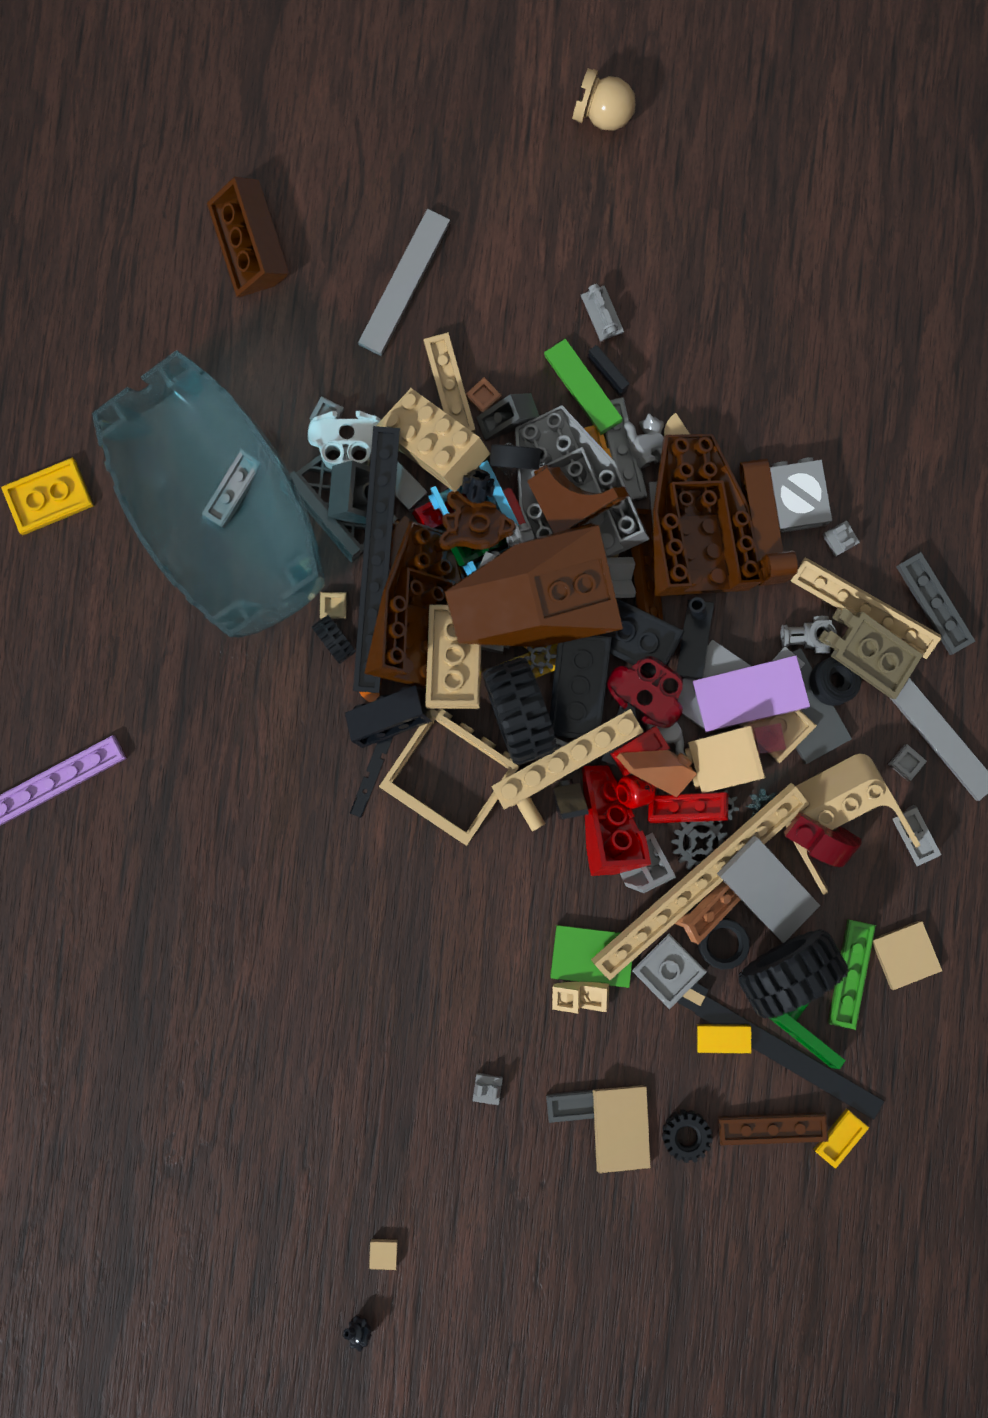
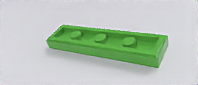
(583, 387)
(849, 992)

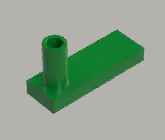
(789, 1024)

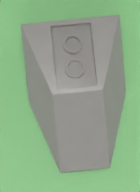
(587, 466)

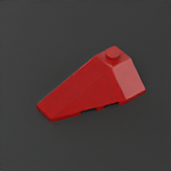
(611, 833)

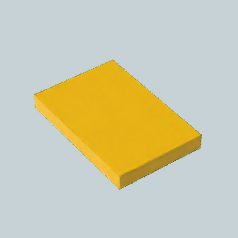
(47, 496)

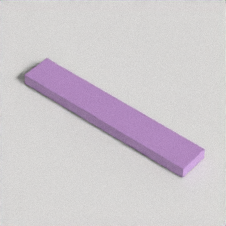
(60, 778)

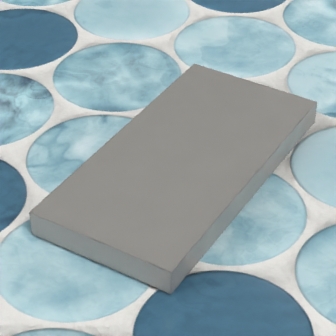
(768, 889)

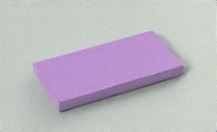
(751, 694)

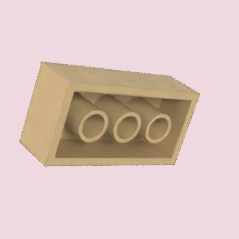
(435, 439)

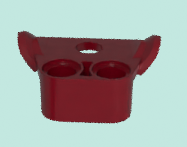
(628, 682)

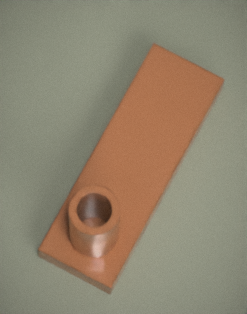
(708, 912)

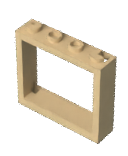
(465, 733)

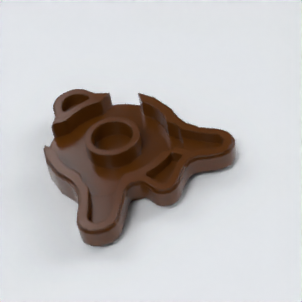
(474, 524)

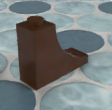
(567, 504)

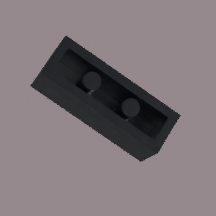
(388, 716)

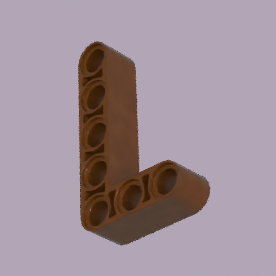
(759, 493)

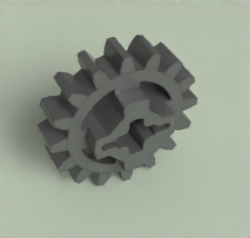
(691, 833)

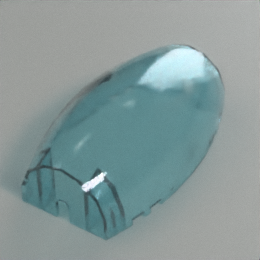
(166, 462)

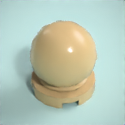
(605, 101)

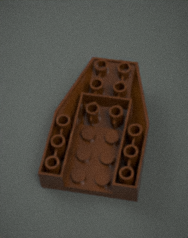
(701, 522)
(538, 593)
(402, 624)

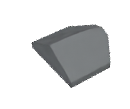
(650, 876)

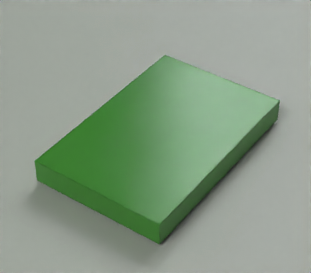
(573, 955)

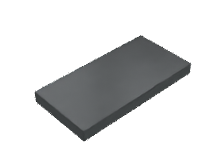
(829, 730)

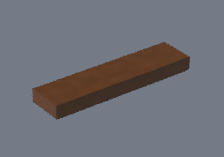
(773, 1128)

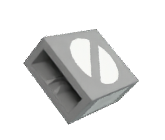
(800, 495)

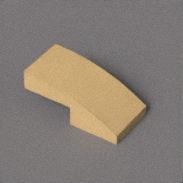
(577, 995)

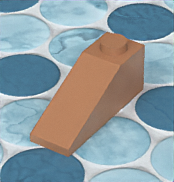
(660, 769)

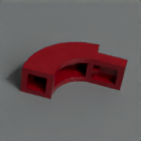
(821, 842)

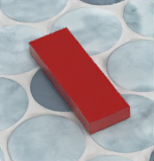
(689, 808)

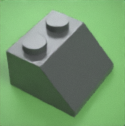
(349, 492)

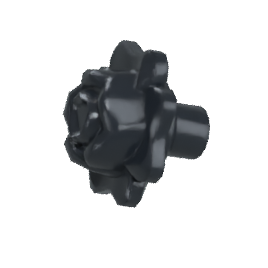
(358, 1333)

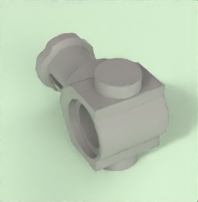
(807, 634)

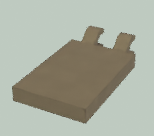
(872, 652)

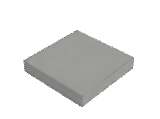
(669, 971)

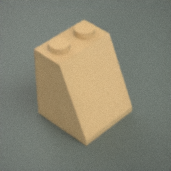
(725, 760)

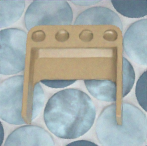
(843, 795)

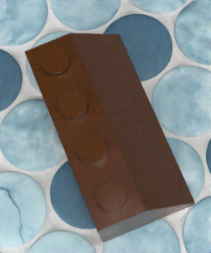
(247, 236)

